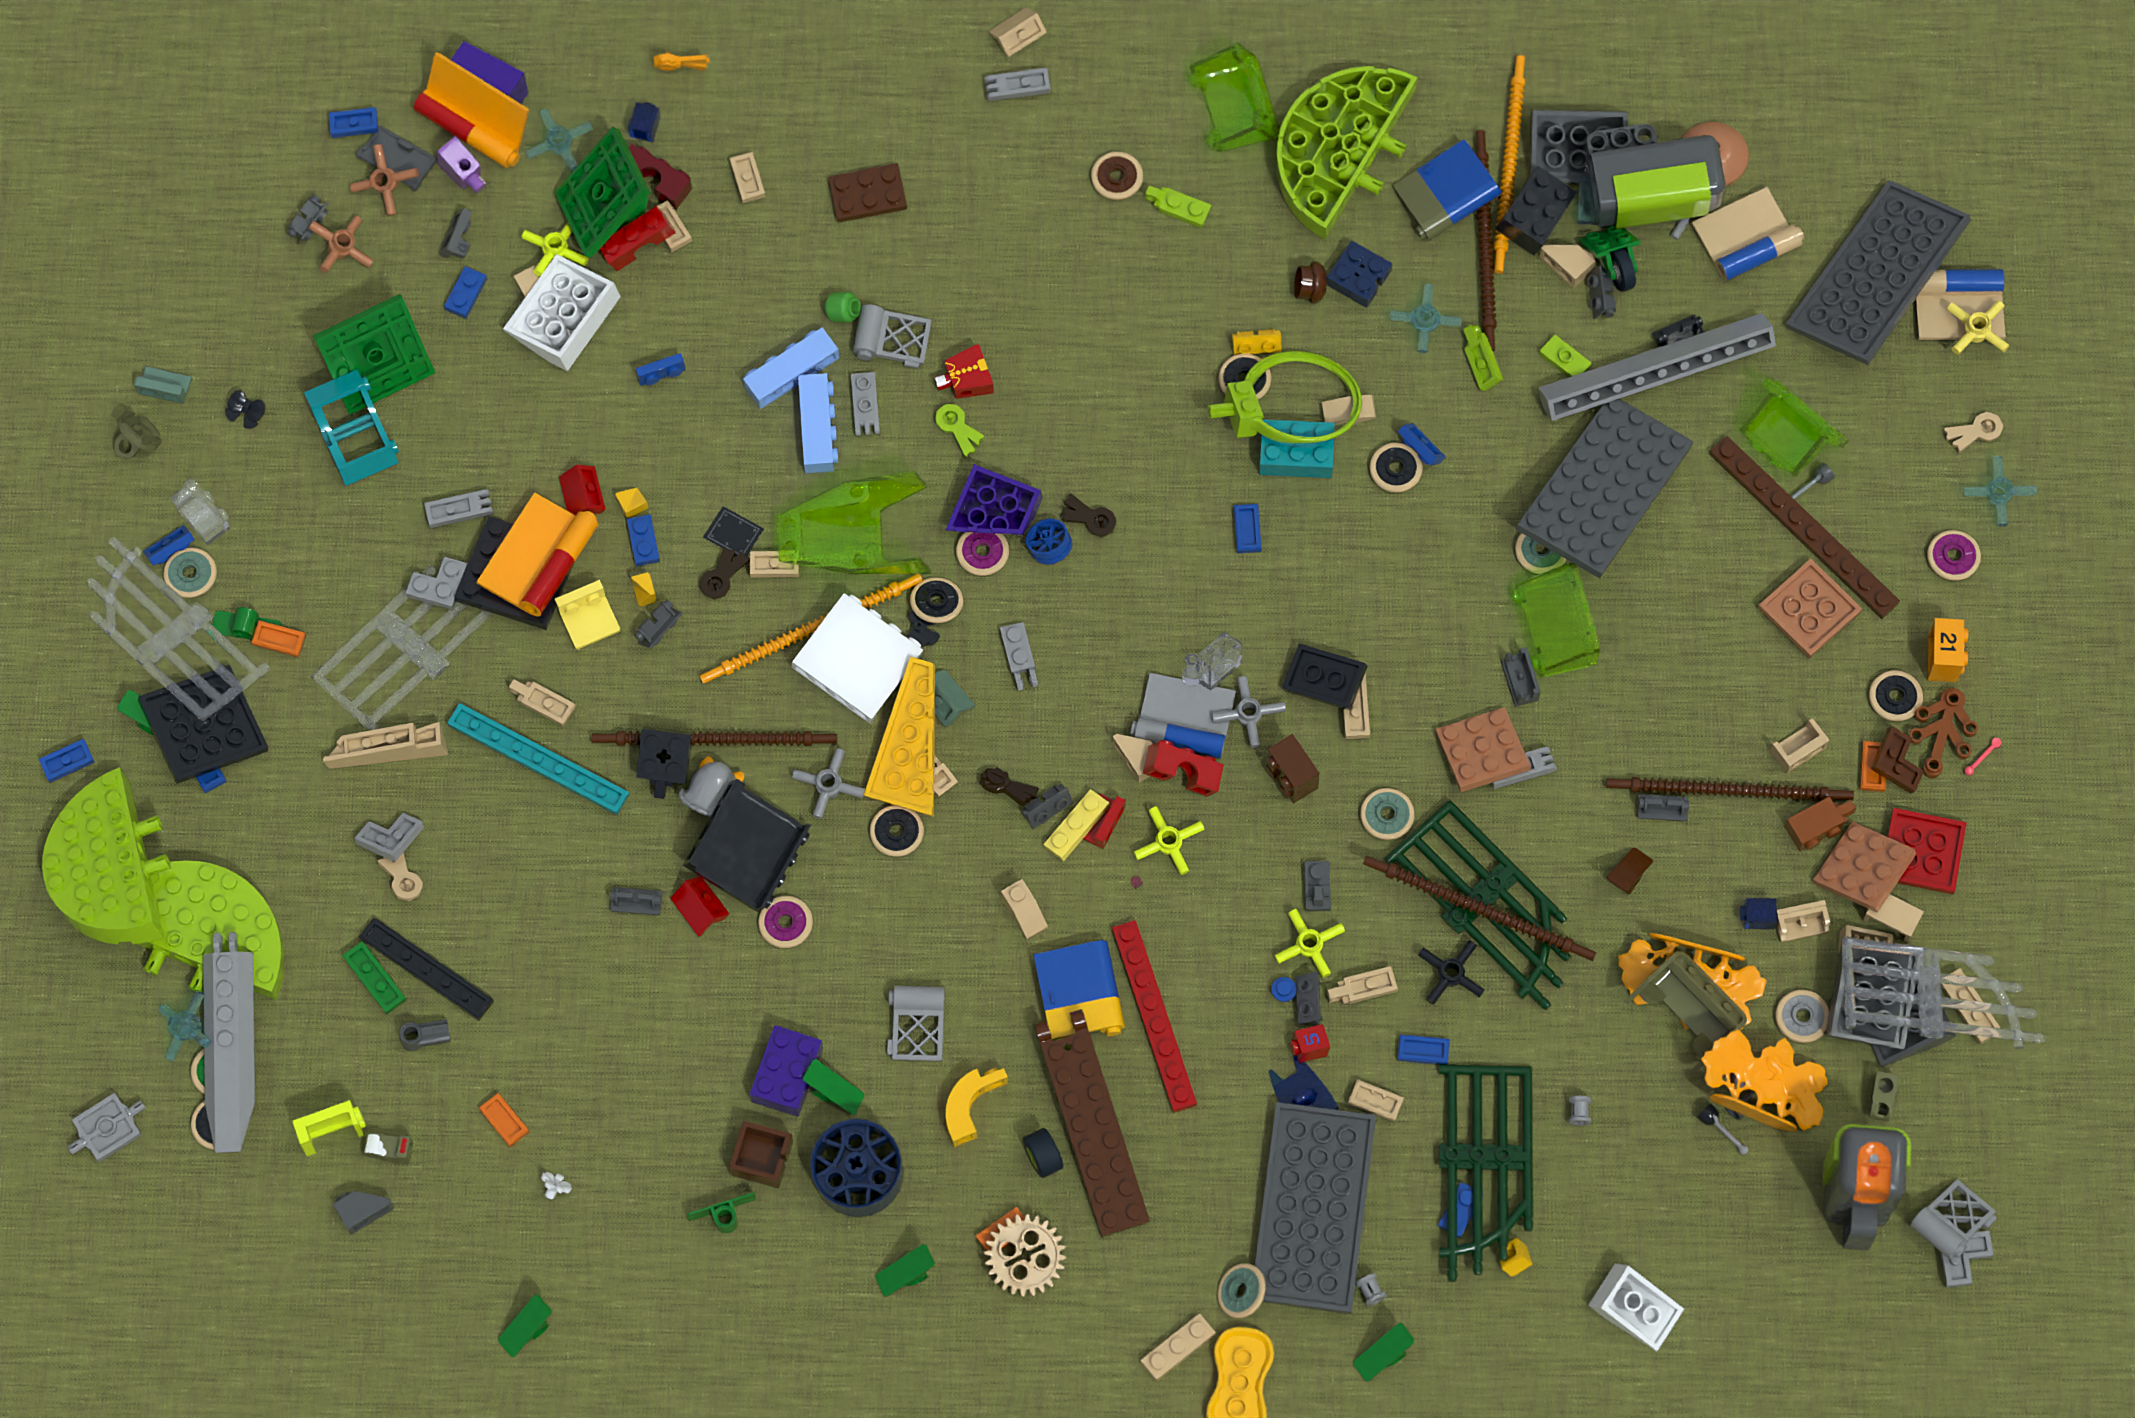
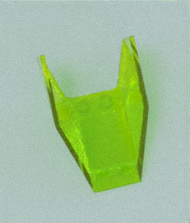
(844, 527)

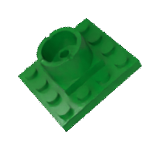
(603, 193)
(380, 346)

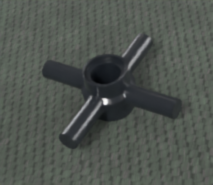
(1456, 964)

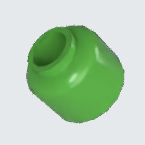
(842, 307)

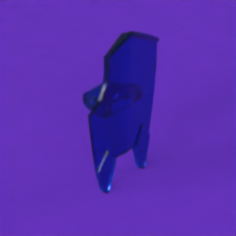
(1302, 1088)

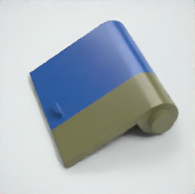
(1447, 189)

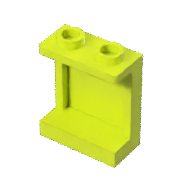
(327, 1121)

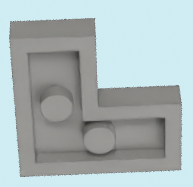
(438, 590)
(390, 842)
(1957, 1270)

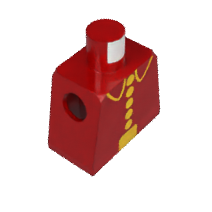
(966, 374)

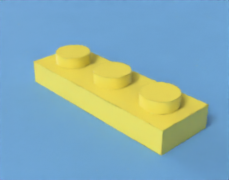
(1077, 825)

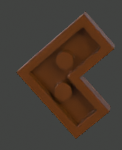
(1891, 762)

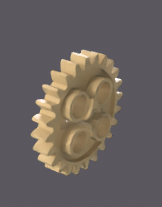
(1034, 1275)

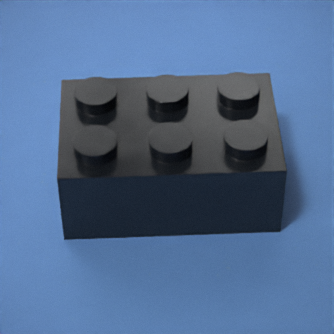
(1536, 210)

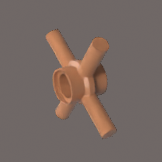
(376, 180)
(337, 251)

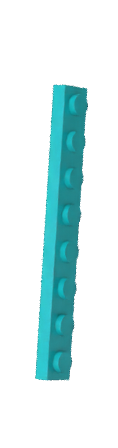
(538, 759)

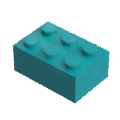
(1298, 458)

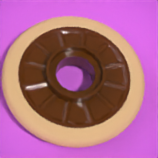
(1117, 162)

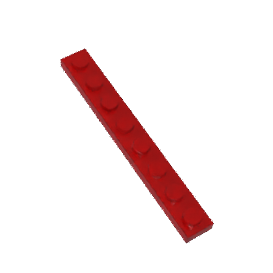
(1154, 1016)

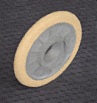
(1791, 1026)

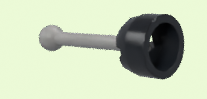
(1710, 1116)

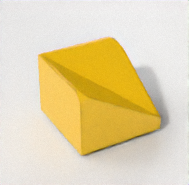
(631, 502)
(644, 589)
(1517, 1259)

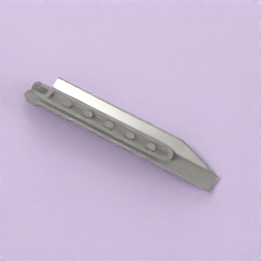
(231, 1050)

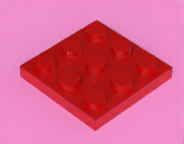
(1937, 848)

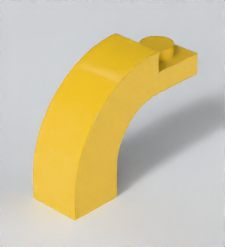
(961, 1099)

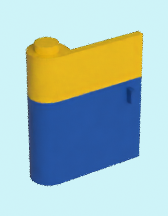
(1078, 980)

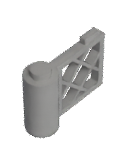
(872, 330)
(912, 1002)
(1943, 1229)

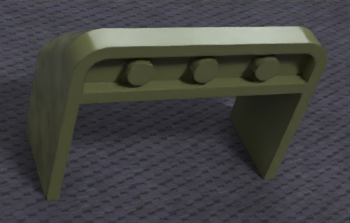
(1694, 1000)

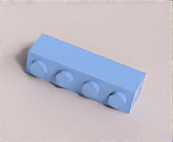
(782, 371)
(816, 423)

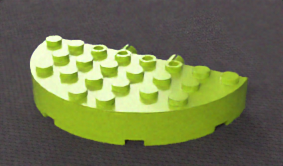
(1334, 138)
(100, 866)
(208, 899)

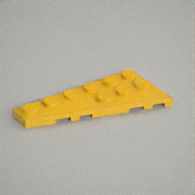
(906, 755)

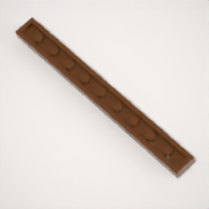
(1804, 527)

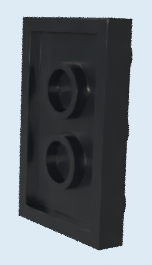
(1324, 677)

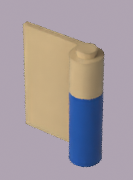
(1746, 234)
(1967, 288)

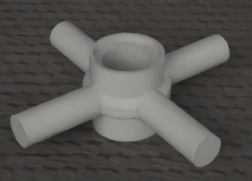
(1248, 703)
(828, 792)

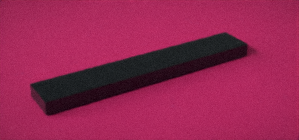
(426, 969)

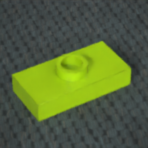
(1564, 357)

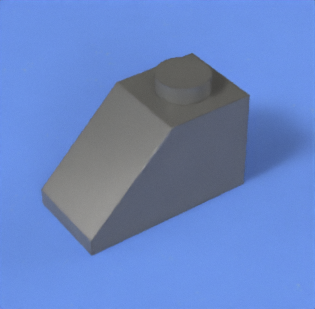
(361, 1209)

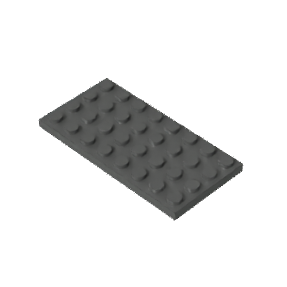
(1878, 272)
(1604, 486)
(1314, 1206)

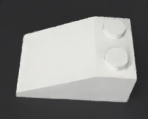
(1636, 1306)

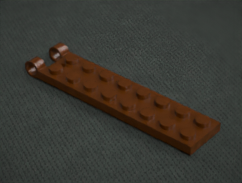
(1093, 1128)

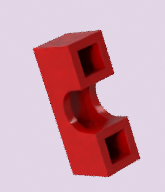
(648, 228)
(1201, 771)

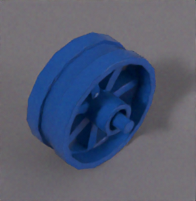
(1055, 549)

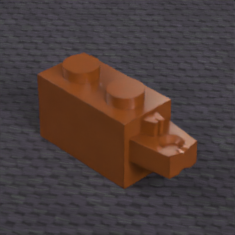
(1818, 822)

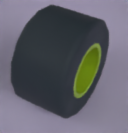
(1043, 1152)

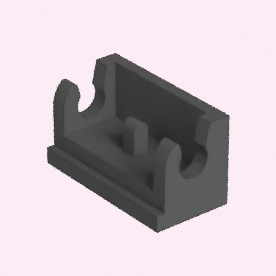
(1521, 677)

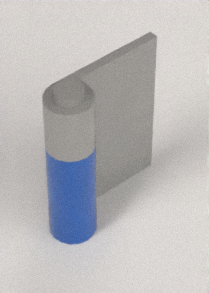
(1184, 715)

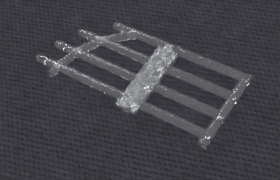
(169, 637)
(408, 641)
(1929, 992)

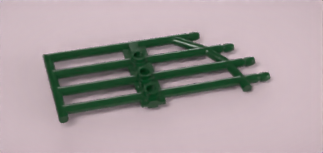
(1489, 889)
(1486, 1157)

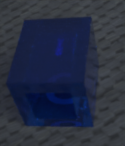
(644, 121)
(1759, 913)

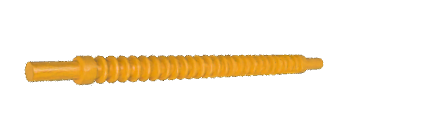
(1511, 145)
(727, 667)

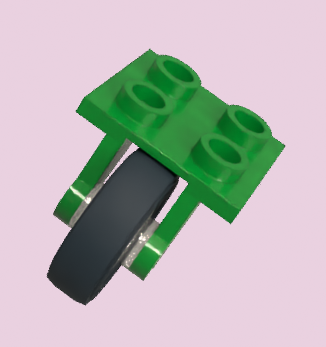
(1616, 253)

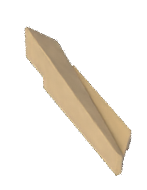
(388, 745)

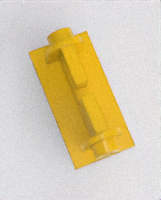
(1265, 342)

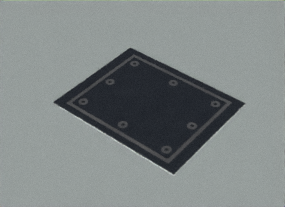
(733, 532)

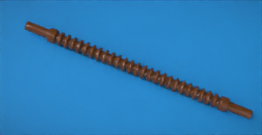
(1485, 240)
(806, 738)
(1637, 784)
(1567, 945)

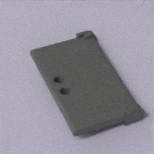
(397, 156)

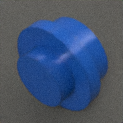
(1284, 989)

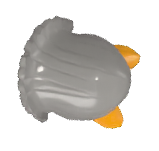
(708, 786)

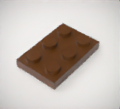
(867, 192)

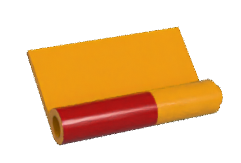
(473, 111)
(537, 554)

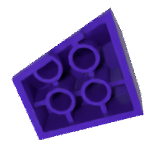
(994, 504)

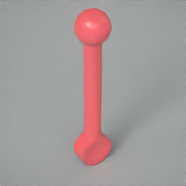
(1995, 743)

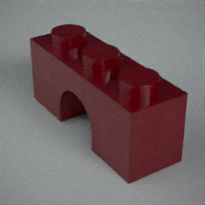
(673, 184)

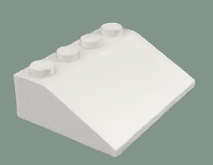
(562, 312)

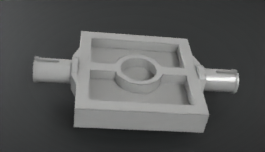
(106, 1127)

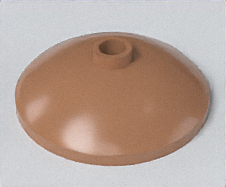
(1731, 144)

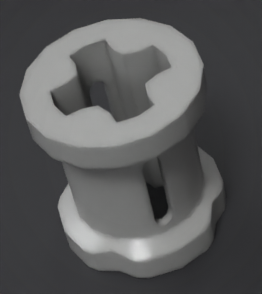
(1580, 1110)
(1370, 1280)

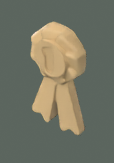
(1985, 427)
(405, 884)

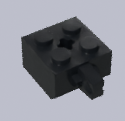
(659, 771)

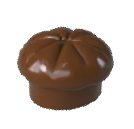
(1310, 282)

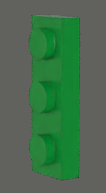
(374, 978)

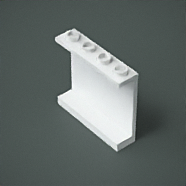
(856, 657)

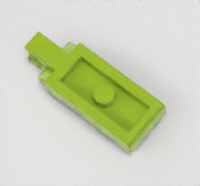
(1179, 205)
(1481, 358)

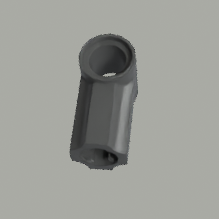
(428, 1034)

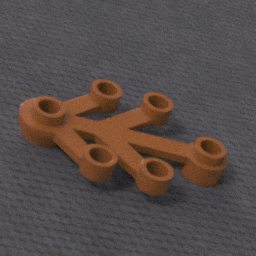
(1944, 727)

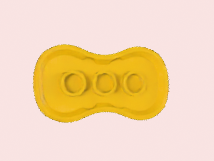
(1242, 1363)

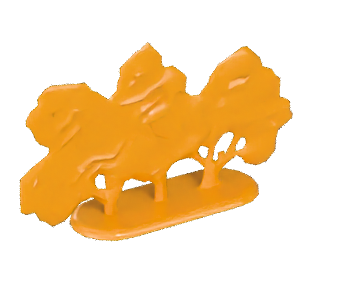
(1740, 986)
(1771, 1077)

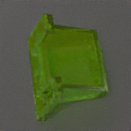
(1789, 429)

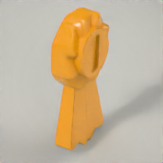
(670, 62)

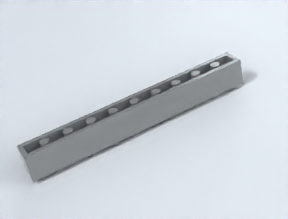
(1657, 366)

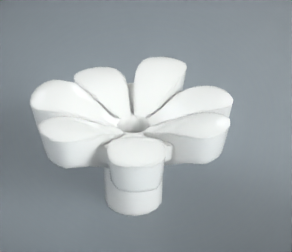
(555, 1184)

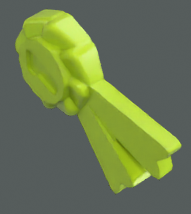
(951, 419)

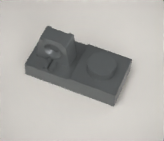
(453, 243)
(1317, 886)

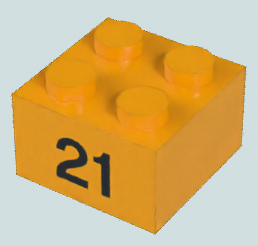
(1946, 650)

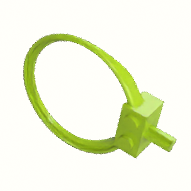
(1245, 411)

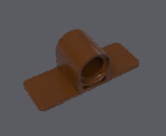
(1629, 870)

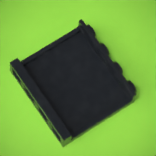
(746, 847)

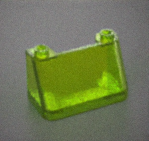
(1235, 98)
(1558, 621)

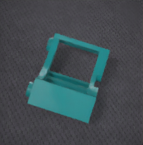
(364, 465)

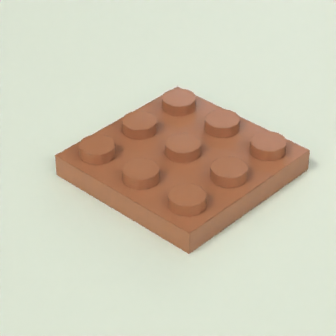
(1810, 608)
(1482, 749)
(1864, 866)

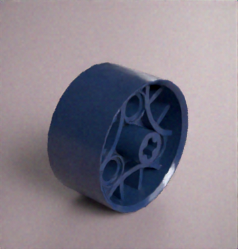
(861, 1178)

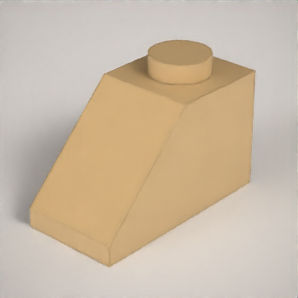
(1568, 262)
(1133, 753)
(1024, 909)

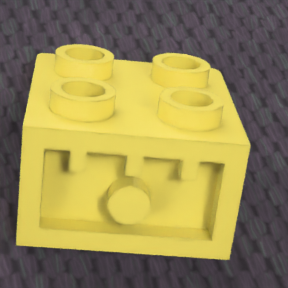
(587, 615)

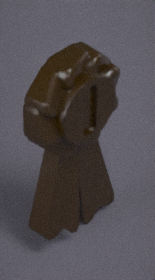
(1099, 521)
(716, 582)
(998, 781)

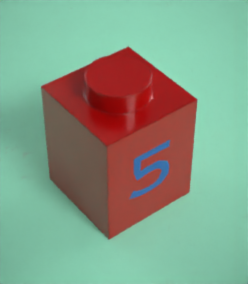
(1310, 1043)

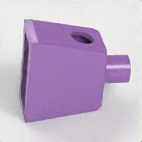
(454, 159)

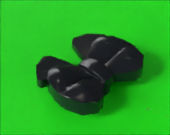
(239, 403)
(920, 631)

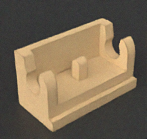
(1802, 921)

